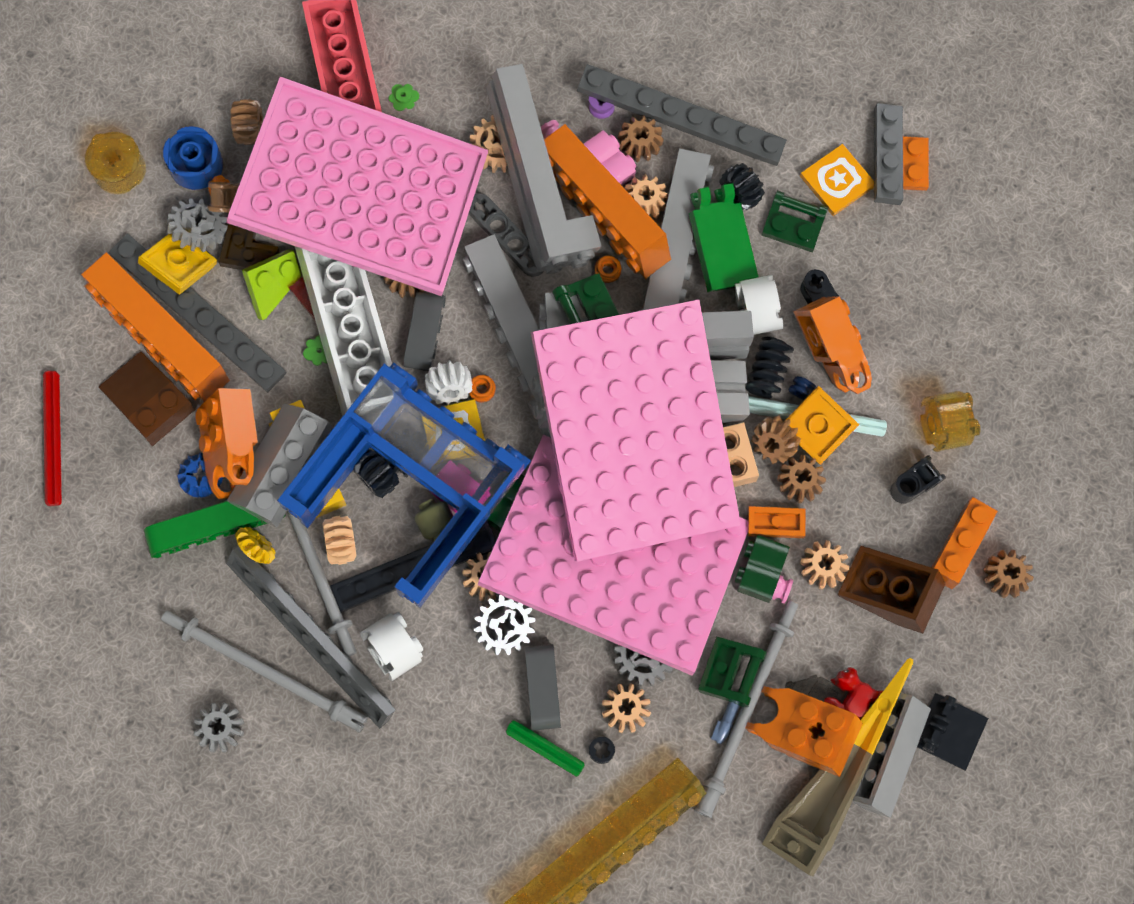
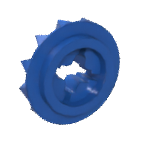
(190, 483)

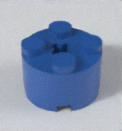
(193, 158)

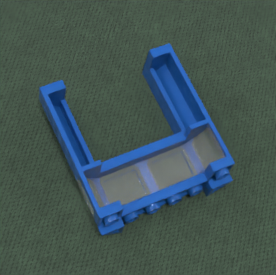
(427, 447)

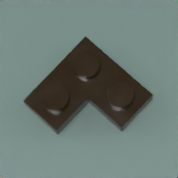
(241, 251)

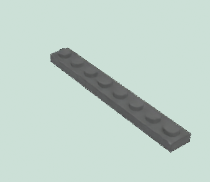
(681, 115)
(203, 319)
(311, 637)

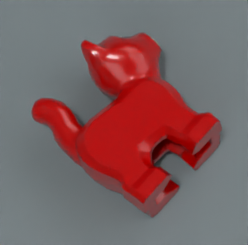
(859, 693)

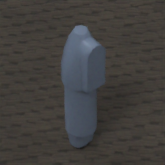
(724, 726)

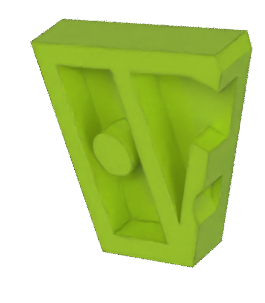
(271, 281)

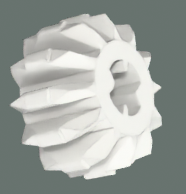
(448, 382)

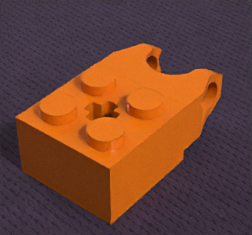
(835, 342)
(227, 437)
(800, 722)

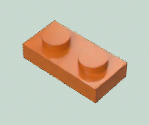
(915, 163)
(776, 522)

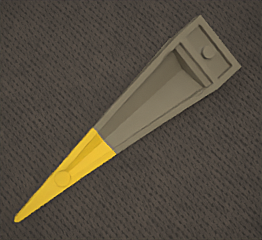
(816, 814)

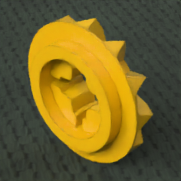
(255, 545)

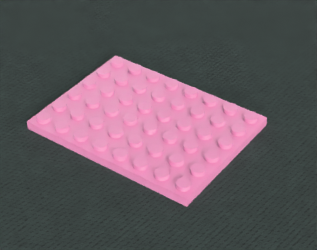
(358, 186)
(636, 429)
(641, 598)

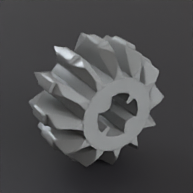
(227, 719)

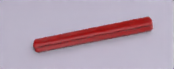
(52, 438)

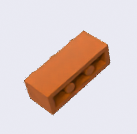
(963, 541)

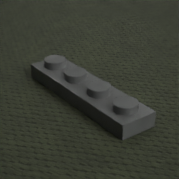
(888, 154)

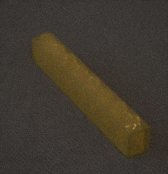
(615, 839)

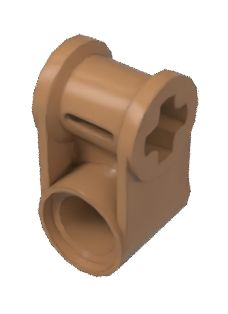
(222, 196)

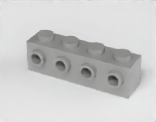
(892, 756)

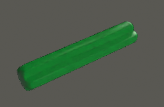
(545, 748)

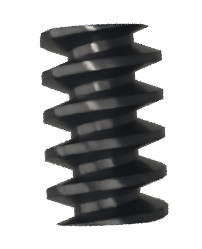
(768, 366)

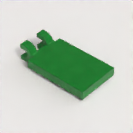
(721, 239)

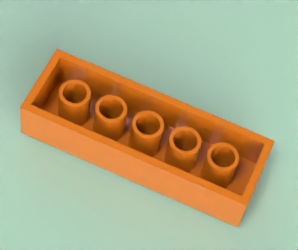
(612, 207)
(154, 328)

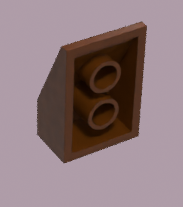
(147, 398)
(893, 588)

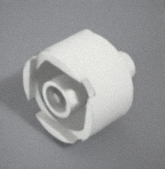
(762, 299)
(392, 645)

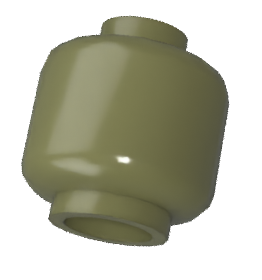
(433, 518)

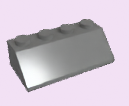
(278, 460)

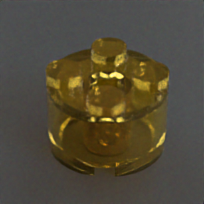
(115, 162)
(949, 420)

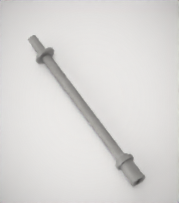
(339, 625)
(337, 709)
(714, 786)

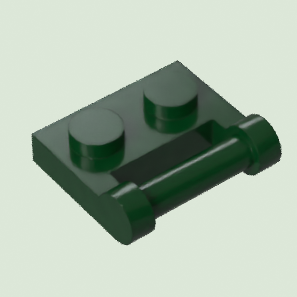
(793, 229)
(592, 298)
(722, 669)

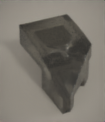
(817, 688)

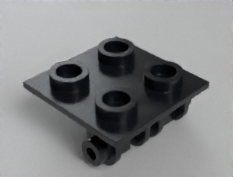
(951, 731)

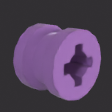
(600, 109)

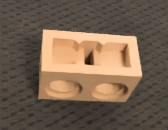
(741, 454)

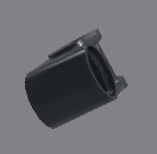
(824, 290)
(920, 479)

